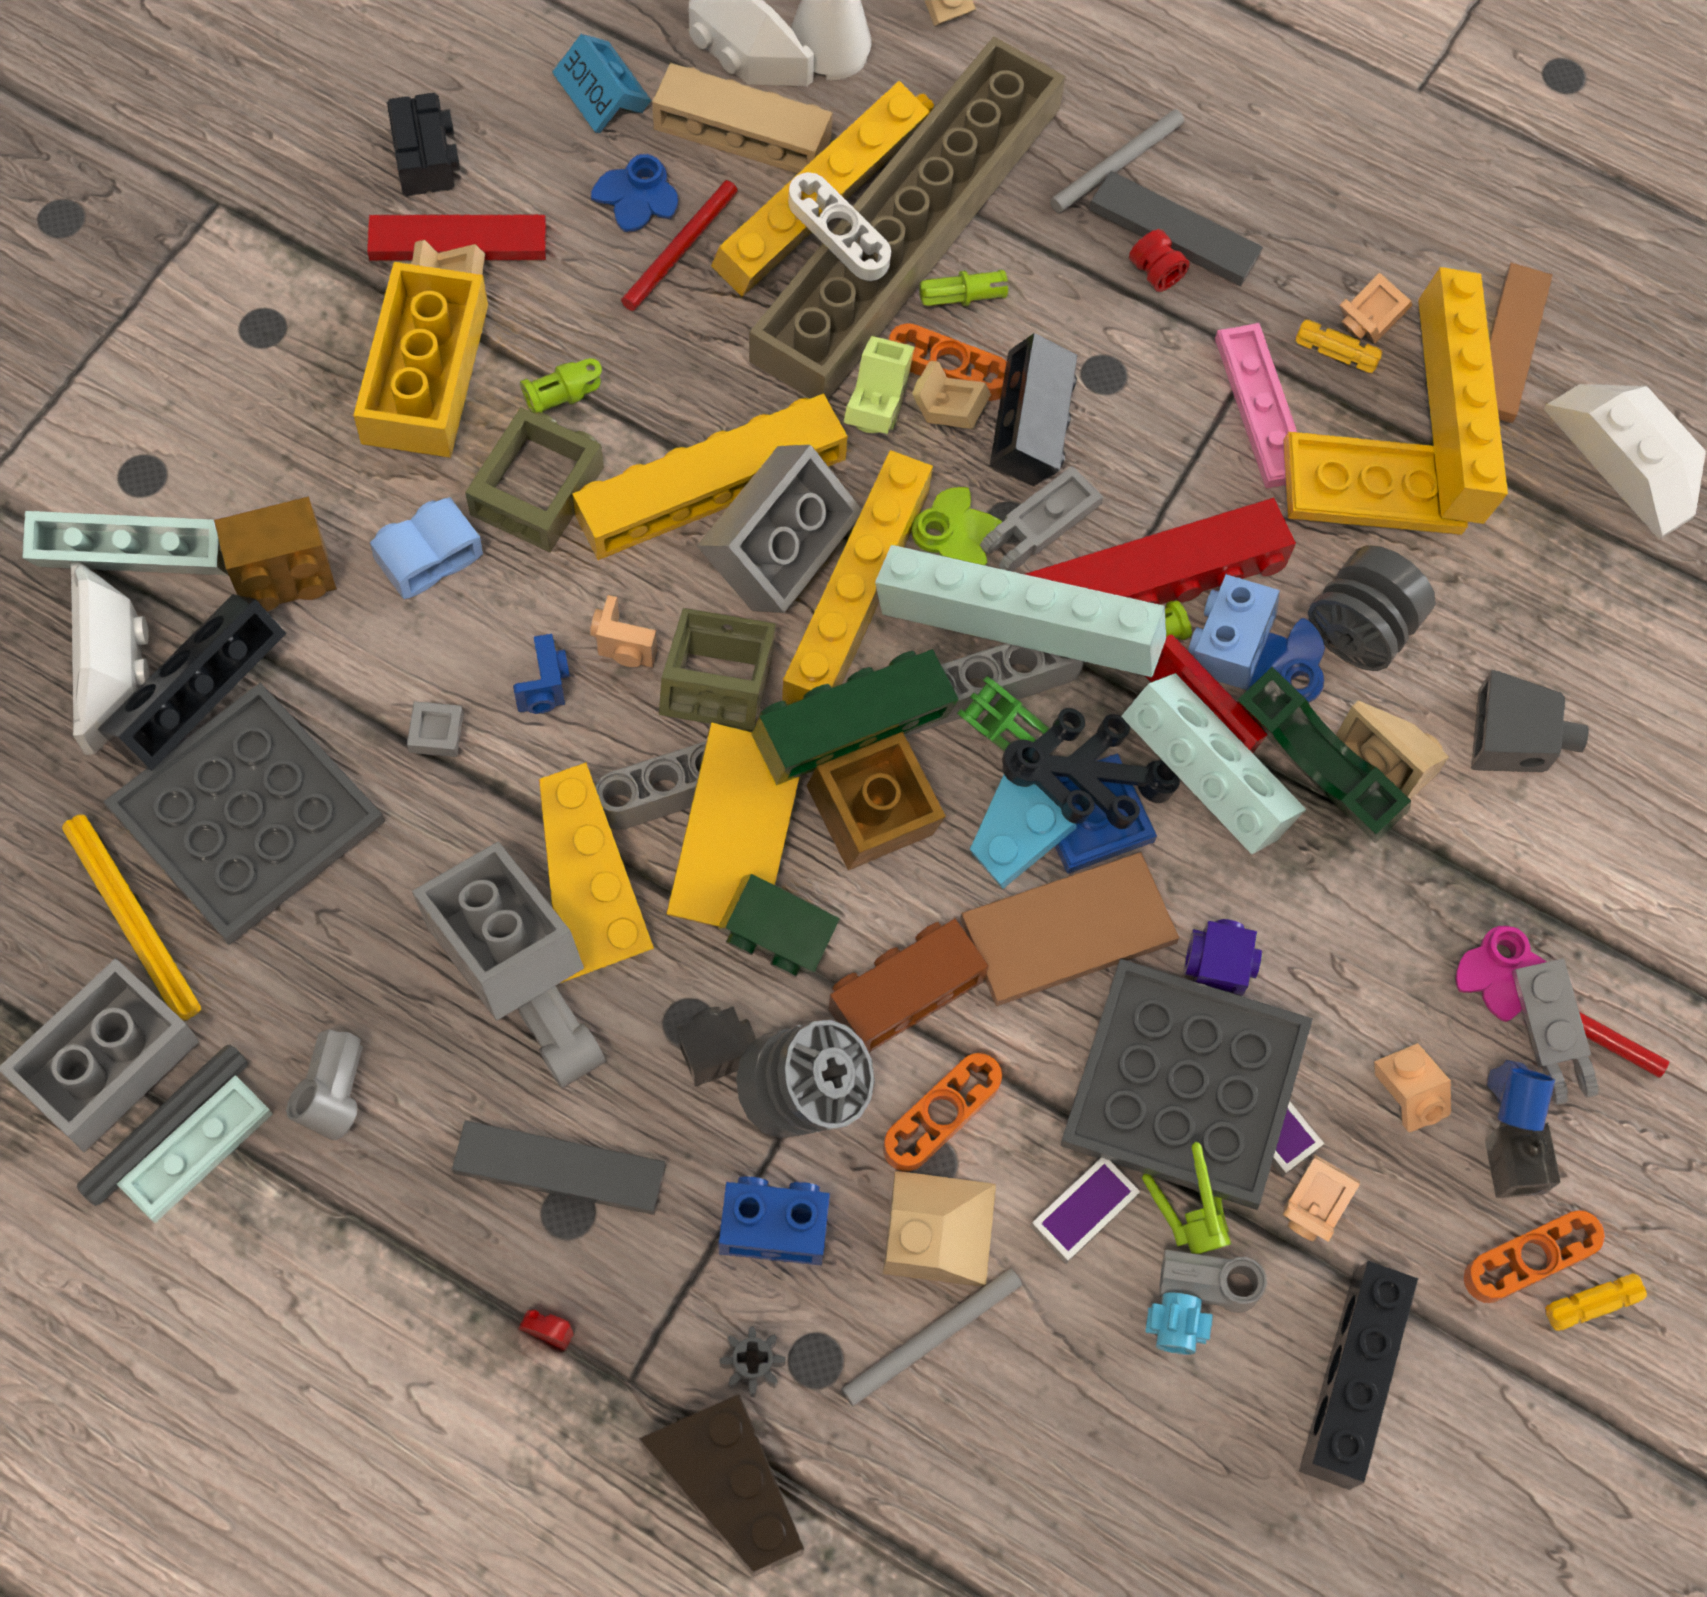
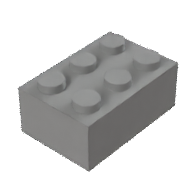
(780, 528)
(498, 930)
(99, 1054)

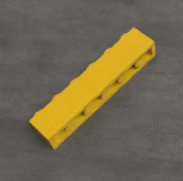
(844, 164)
(1462, 396)
(699, 478)
(851, 591)

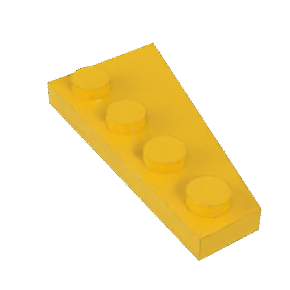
(587, 873)

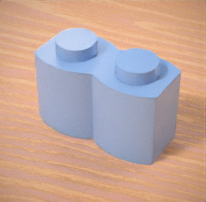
(426, 547)

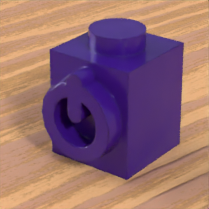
(1223, 956)

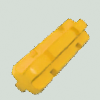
(1338, 346)
(1595, 1302)

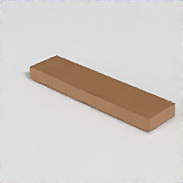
(1515, 334)

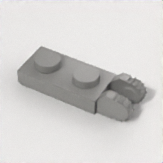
(1043, 517)
(1555, 1025)

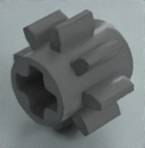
(763, 1352)

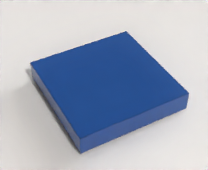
(1096, 837)

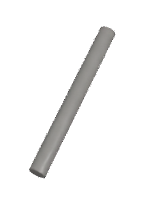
(1116, 161)
(931, 1337)

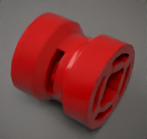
(1159, 260)

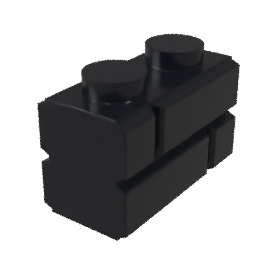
(421, 144)

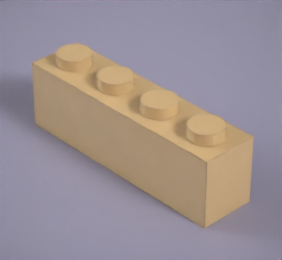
(740, 119)

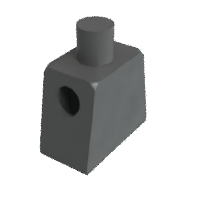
(1521, 726)

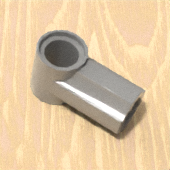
(564, 1043)
(324, 1098)
(1207, 1279)

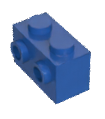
(774, 1221)

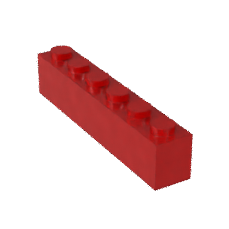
(1185, 558)

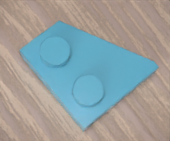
(1018, 831)

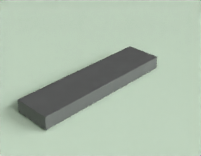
(1189, 232)
(559, 1167)

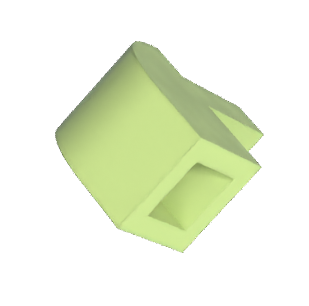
(879, 386)

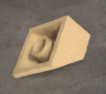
(1393, 746)
(939, 1229)

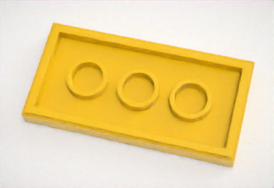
(1364, 483)
(731, 828)

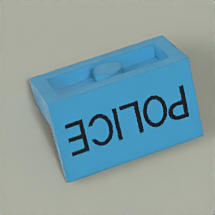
(599, 81)

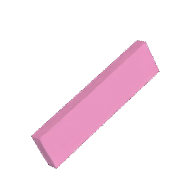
(1257, 397)

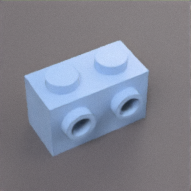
(1235, 630)

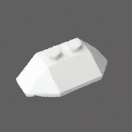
(751, 42)
(1635, 449)
(104, 654)

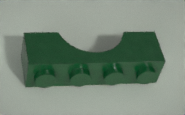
(1329, 763)

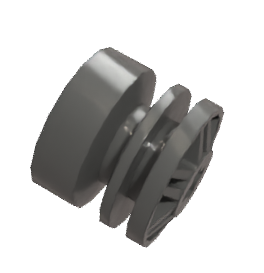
(1372, 607)
(805, 1079)

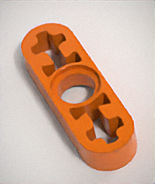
(942, 345)
(906, 1127)
(1558, 1229)

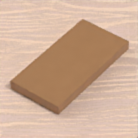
(1069, 928)

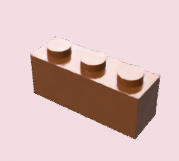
(908, 984)

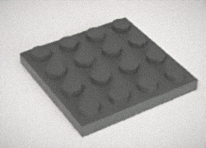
(244, 813)
(1185, 1069)

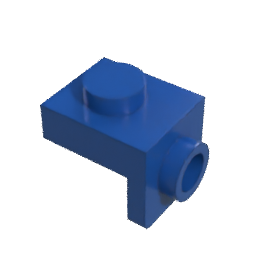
(544, 694)

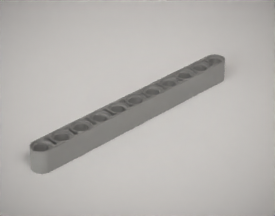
(683, 765)

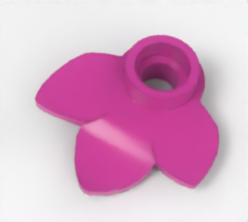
(1492, 973)

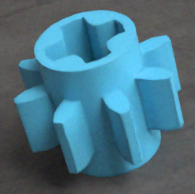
(1179, 1323)

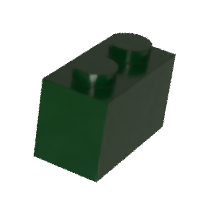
(778, 925)

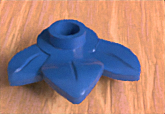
(636, 197)
(1295, 657)

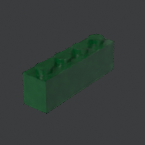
(853, 714)

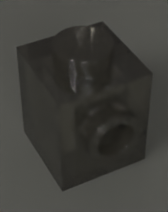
(714, 1043)
(1521, 1161)

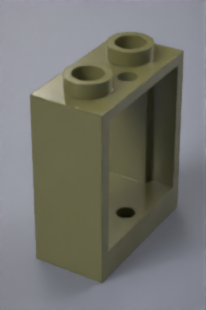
(515, 515)
(712, 696)

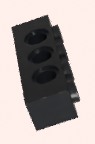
(192, 681)
(1358, 1376)

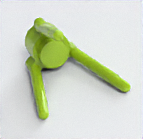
(1205, 1227)

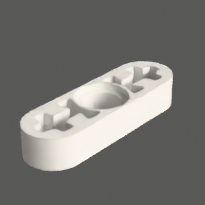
(842, 246)

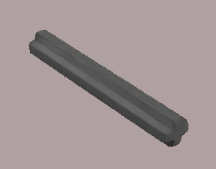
(160, 1124)

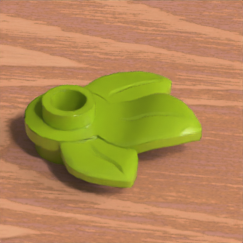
(959, 524)

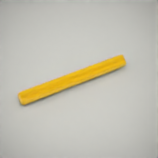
(131, 917)

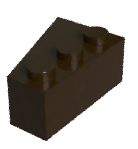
(729, 1482)

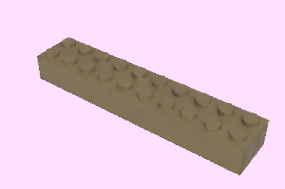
(920, 207)

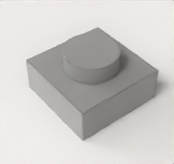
(435, 729)

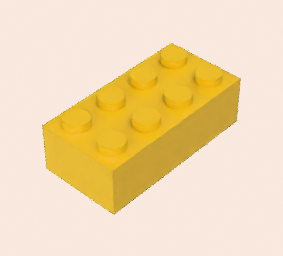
(421, 359)

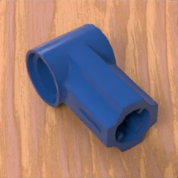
(1521, 1095)

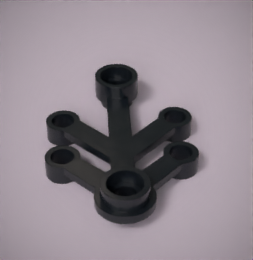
(1154, 781)

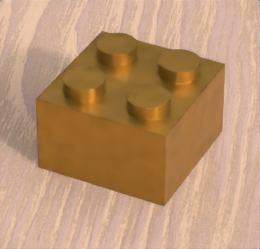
(276, 553)
(875, 800)

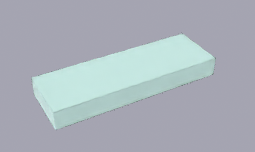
(194, 1149)

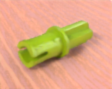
(962, 288)

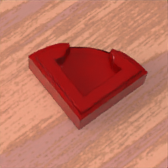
(549, 1329)

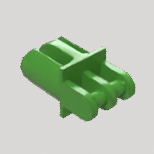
(1000, 716)

